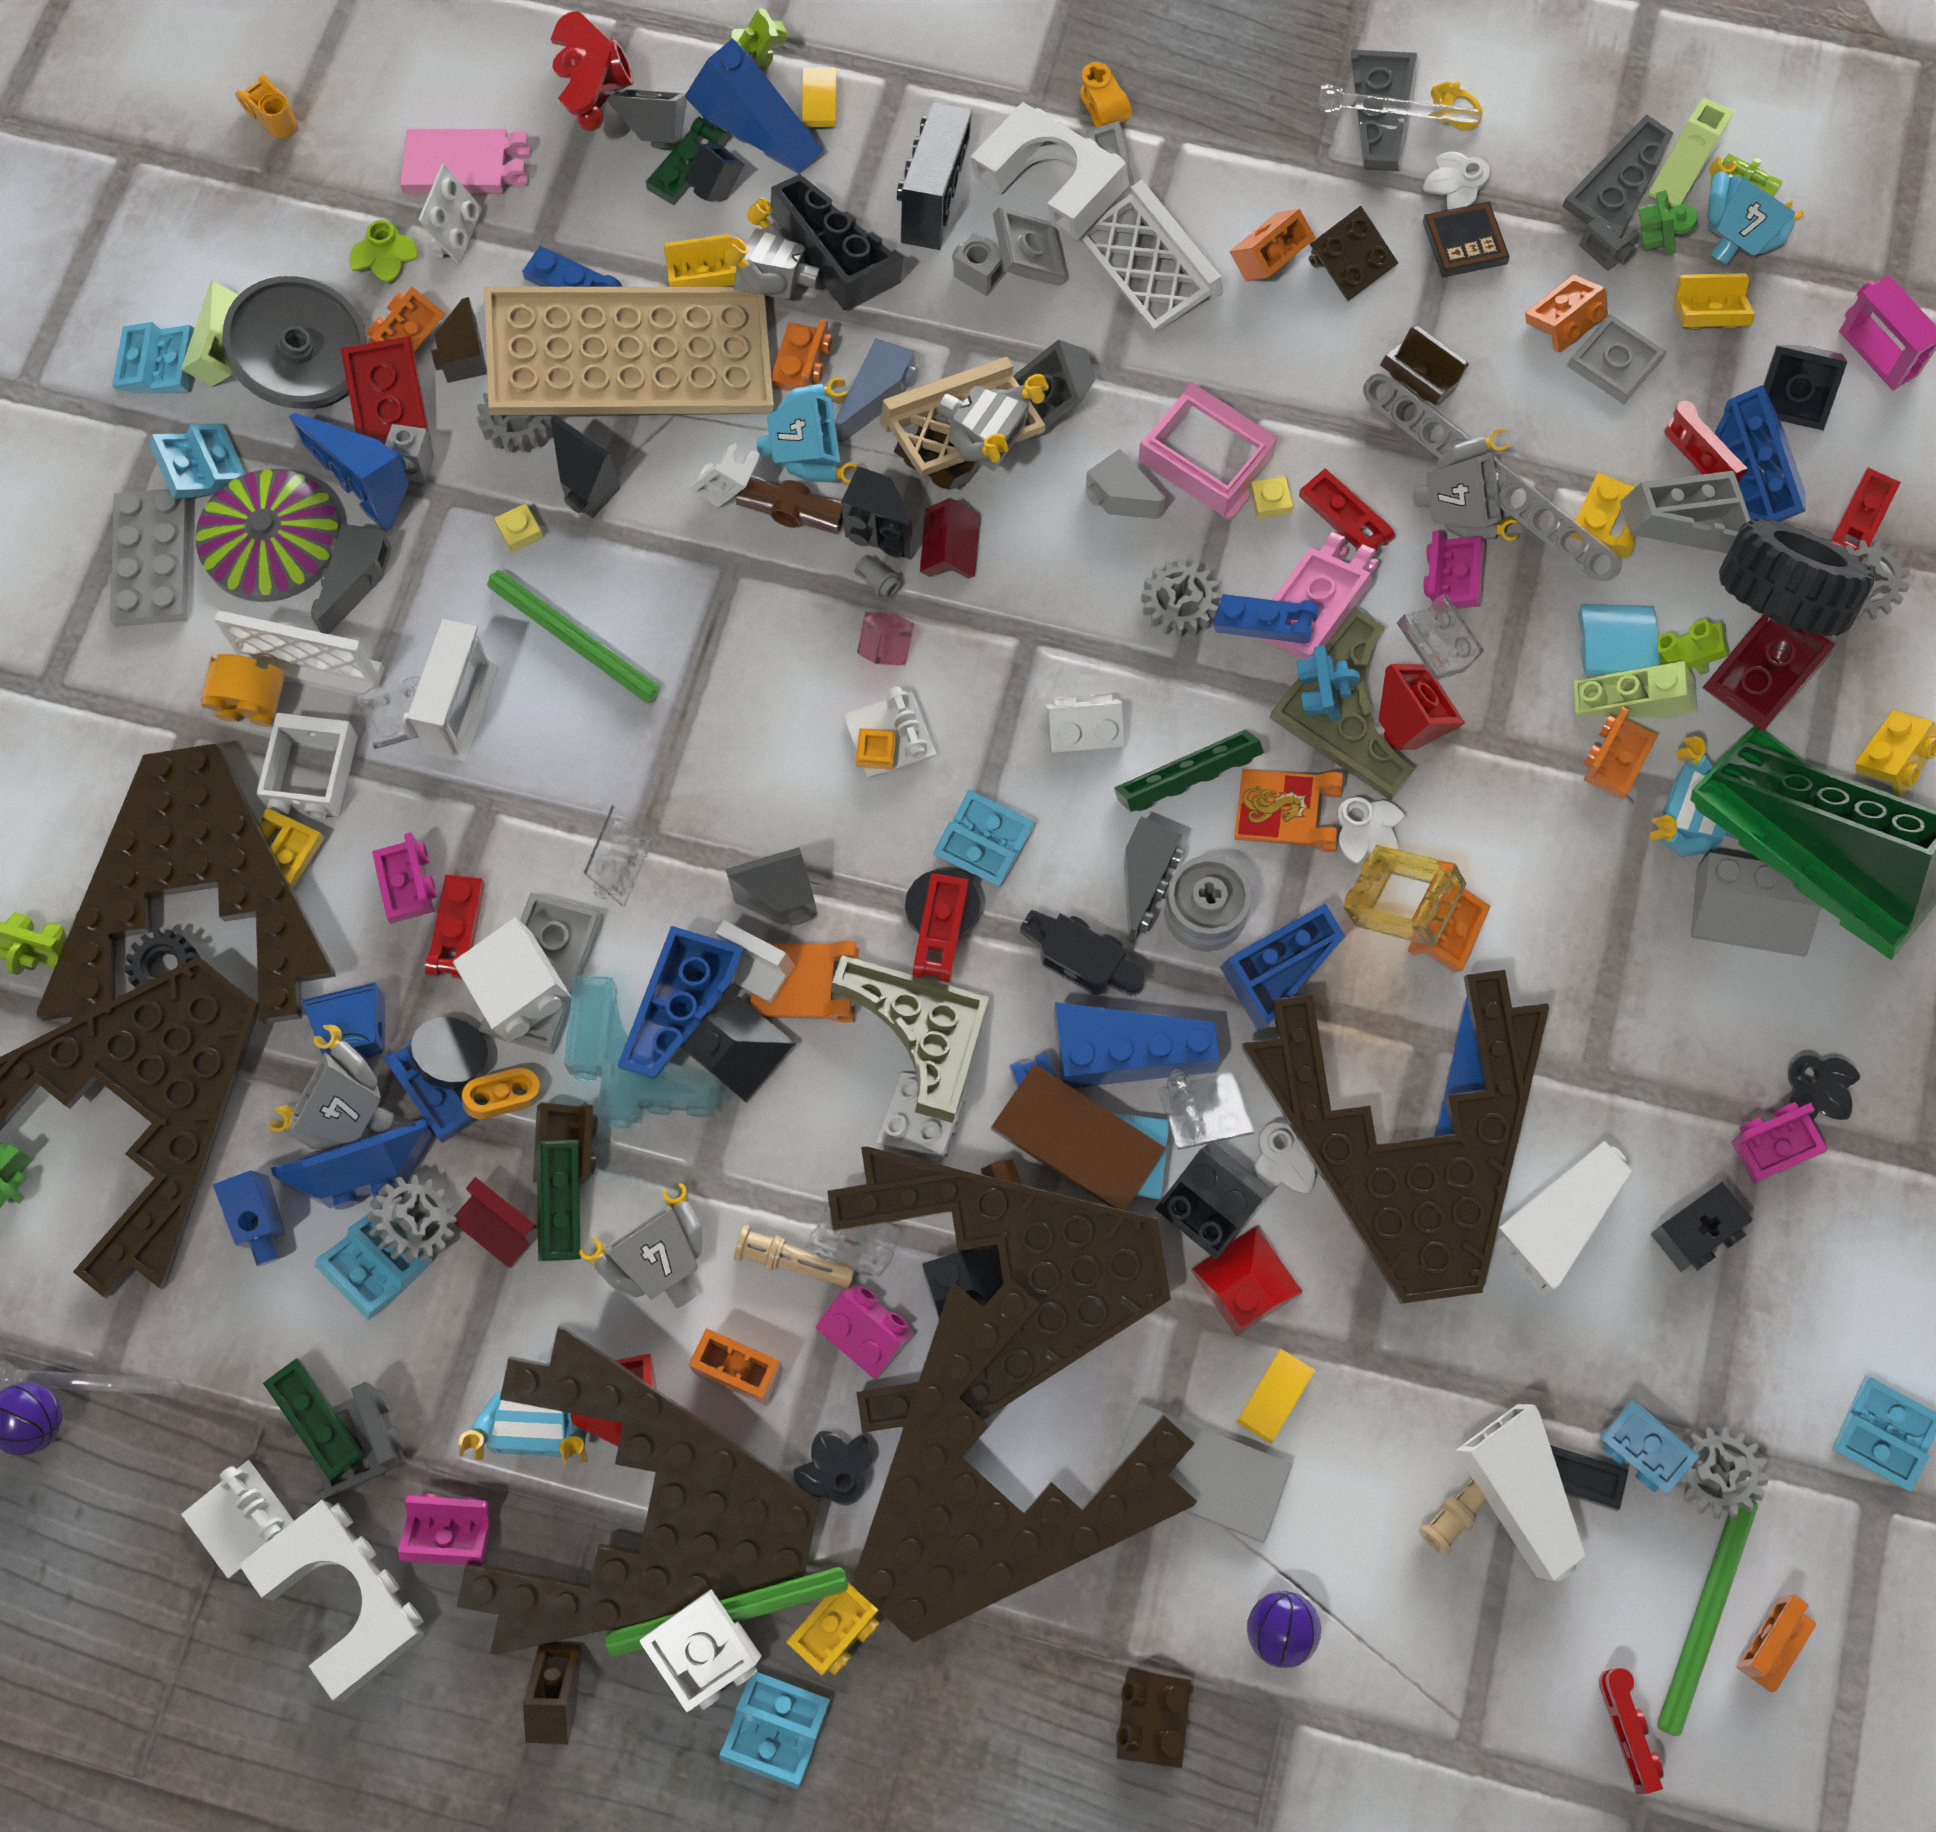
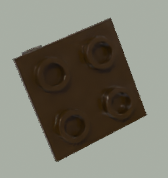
(1352, 253)

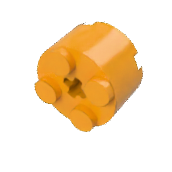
(241, 688)

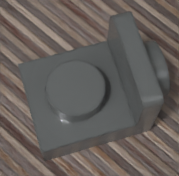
(1606, 246)

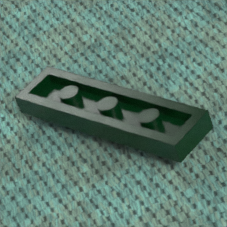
(1186, 771)

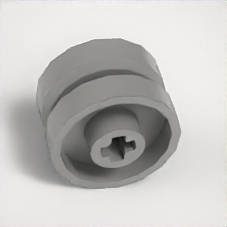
(1228, 899)

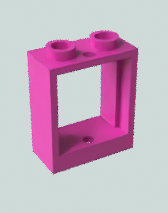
(1903, 319)

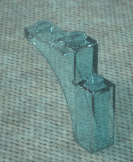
(594, 1050)

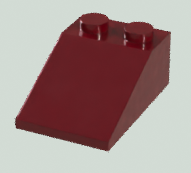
(1768, 670)

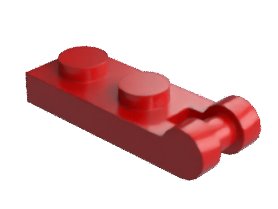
(1700, 443)
(1866, 509)
(1345, 511)
(454, 923)
(940, 926)
(1630, 1730)

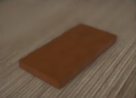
(1078, 1139)

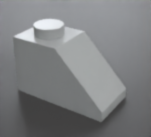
(1123, 488)

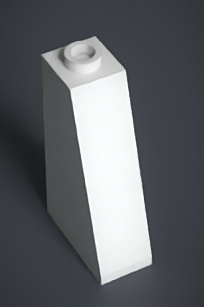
(1559, 1221)
(1523, 1487)

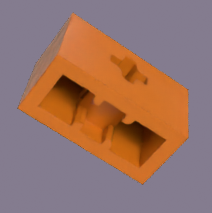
(1272, 244)
(736, 1366)

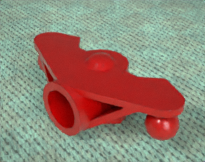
(593, 66)

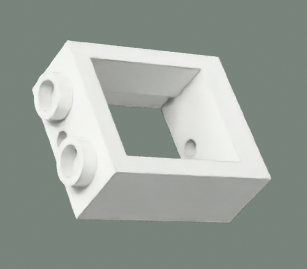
(312, 731)

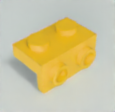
(699, 262)
(1713, 301)
(1899, 751)
(833, 1629)

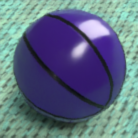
(28, 1418)
(1284, 1629)

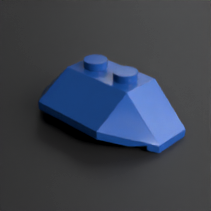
(1758, 440)
(357, 1168)

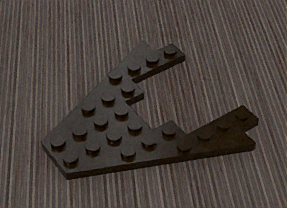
(176, 834)
(175, 1061)
(1425, 1202)
(1077, 1258)
(710, 1521)
(946, 1534)

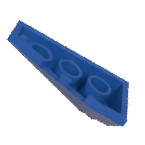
(744, 102)
(359, 466)
(681, 992)

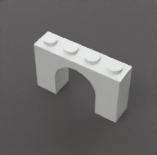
(1033, 136)
(384, 1624)

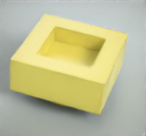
(1271, 497)
(518, 527)

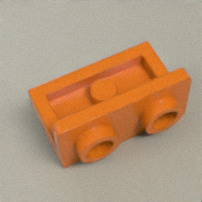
(1621, 755)

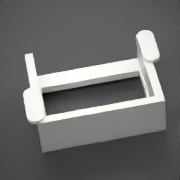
(429, 715)

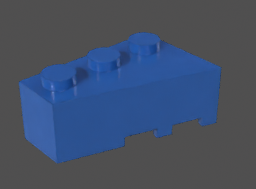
(1281, 962)

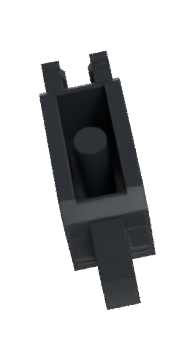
(1082, 955)

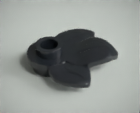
(1827, 1089)
(831, 1464)

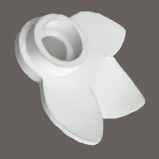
(1453, 180)
(1374, 828)
(1286, 1165)

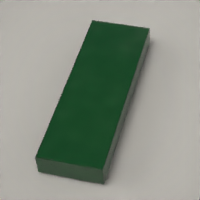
(558, 1200)
(314, 1419)

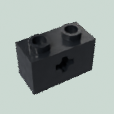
(1720, 1214)

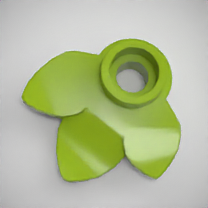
(383, 255)

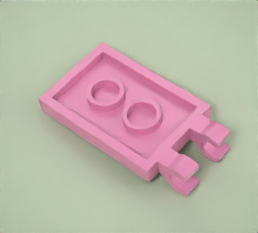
(472, 156)
(1330, 584)

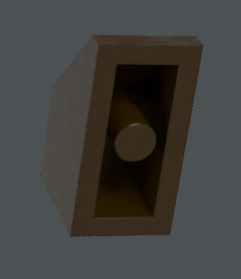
(459, 345)
(552, 1694)

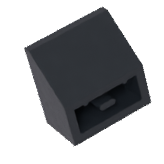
(877, 514)
(1213, 1199)

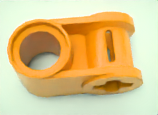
(1103, 96)
(268, 107)

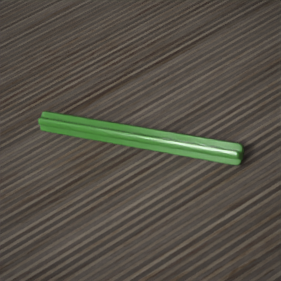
(573, 636)
(743, 1606)
(1705, 1622)

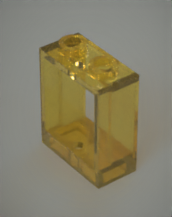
(1434, 909)

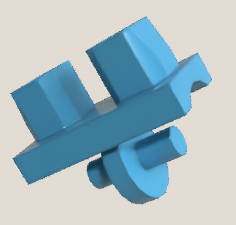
(1321, 669)

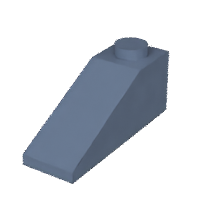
(882, 375)

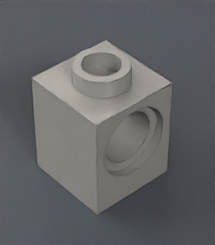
(979, 276)
(415, 449)

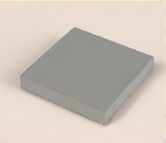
(1028, 246)
(1616, 358)

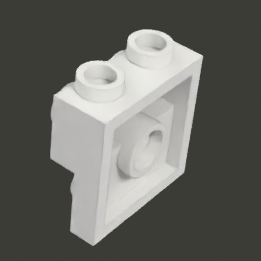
(701, 1652)

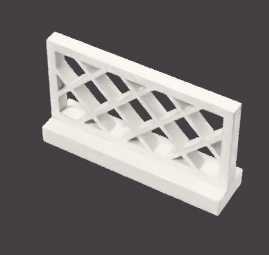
(1176, 245)
(303, 654)

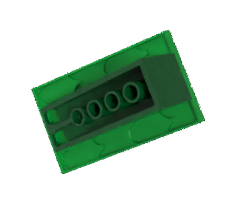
(1835, 838)

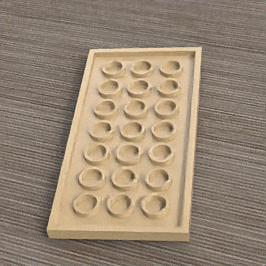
(626, 351)

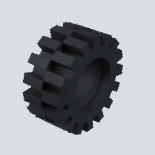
(153, 948)

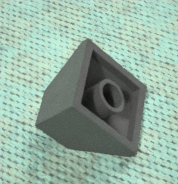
(652, 114)
(1067, 375)
(774, 888)

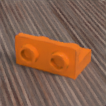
(1569, 311)
(409, 316)
(801, 356)
(1458, 935)
(1777, 1643)

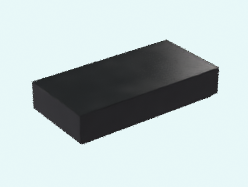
(1590, 1478)

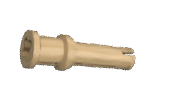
(841, 1274)
(1453, 1518)

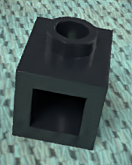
(713, 172)

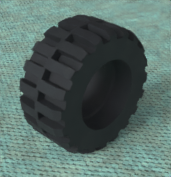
(1796, 577)

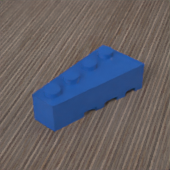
(1129, 1046)

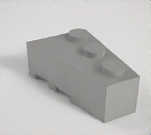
(1688, 510)

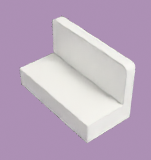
(762, 966)

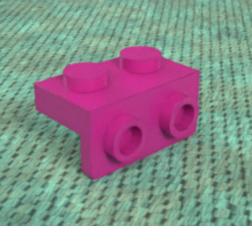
(1455, 569)
(403, 879)
(1779, 1142)
(864, 1329)
(445, 1530)

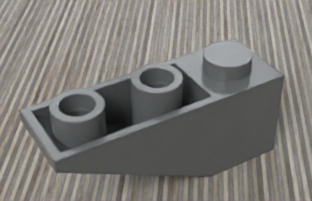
(353, 571)
(1146, 863)

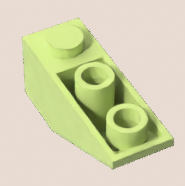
(1692, 151)
(205, 352)
(1645, 692)

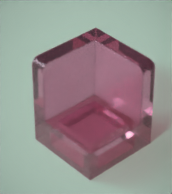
(885, 638)

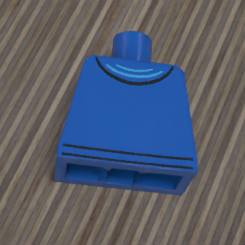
(356, 1012)
(244, 1200)

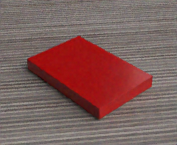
(384, 387)

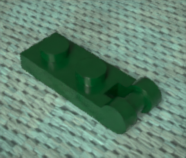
(669, 177)

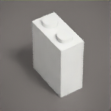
(512, 980)

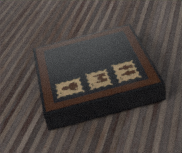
(1465, 239)

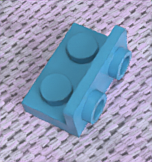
(1648, 1447)

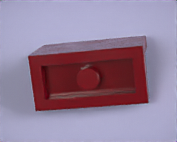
(950, 539)
(495, 1224)

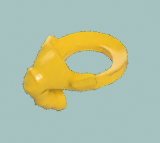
(1446, 94)

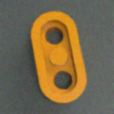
(499, 1093)

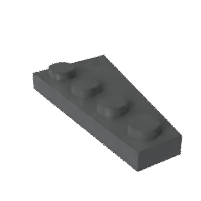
(1386, 76)
(1621, 177)

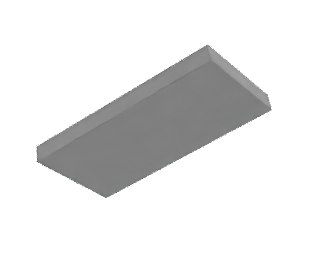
(567, 938)
(1228, 1479)

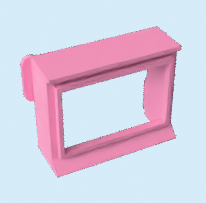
(1195, 481)

